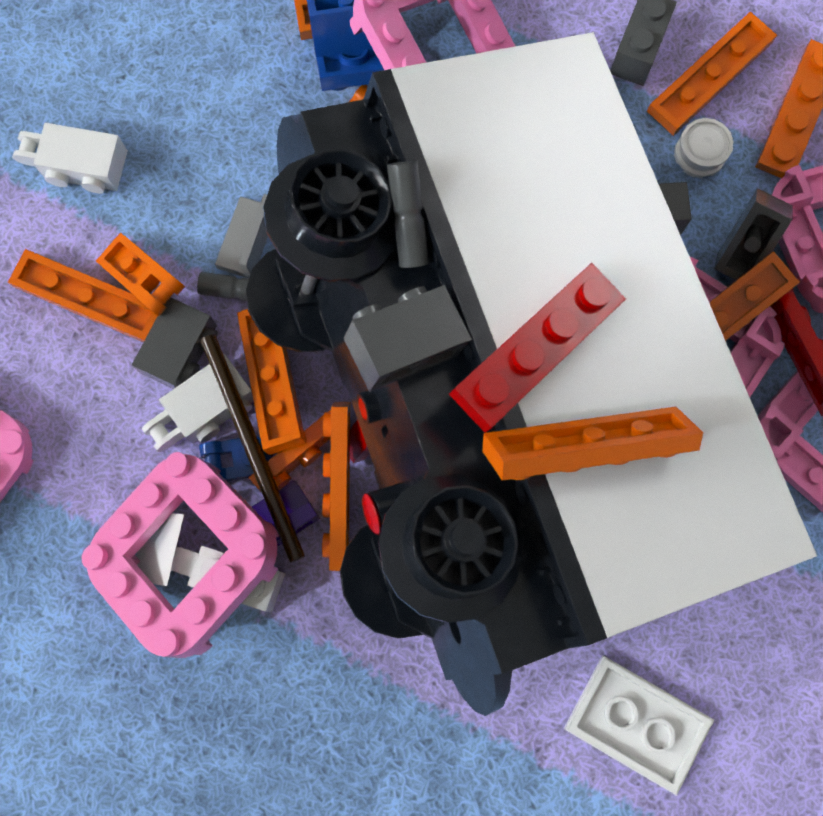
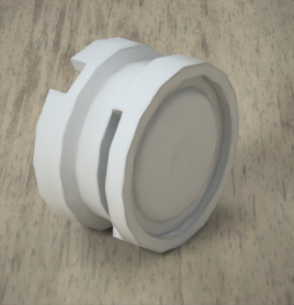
(703, 147)

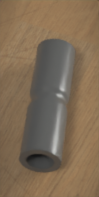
(407, 206)
(222, 286)

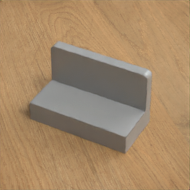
(244, 238)

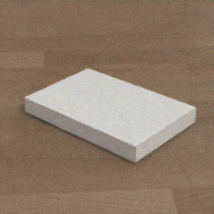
(639, 724)

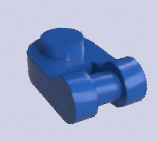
(241, 466)

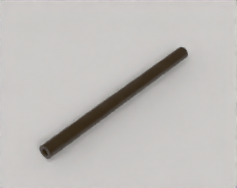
(252, 448)

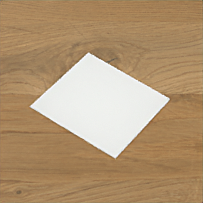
(159, 551)

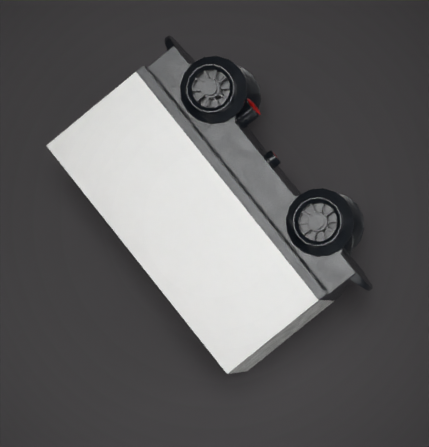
(521, 189)

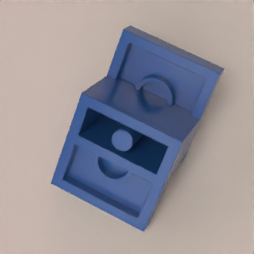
(340, 55)

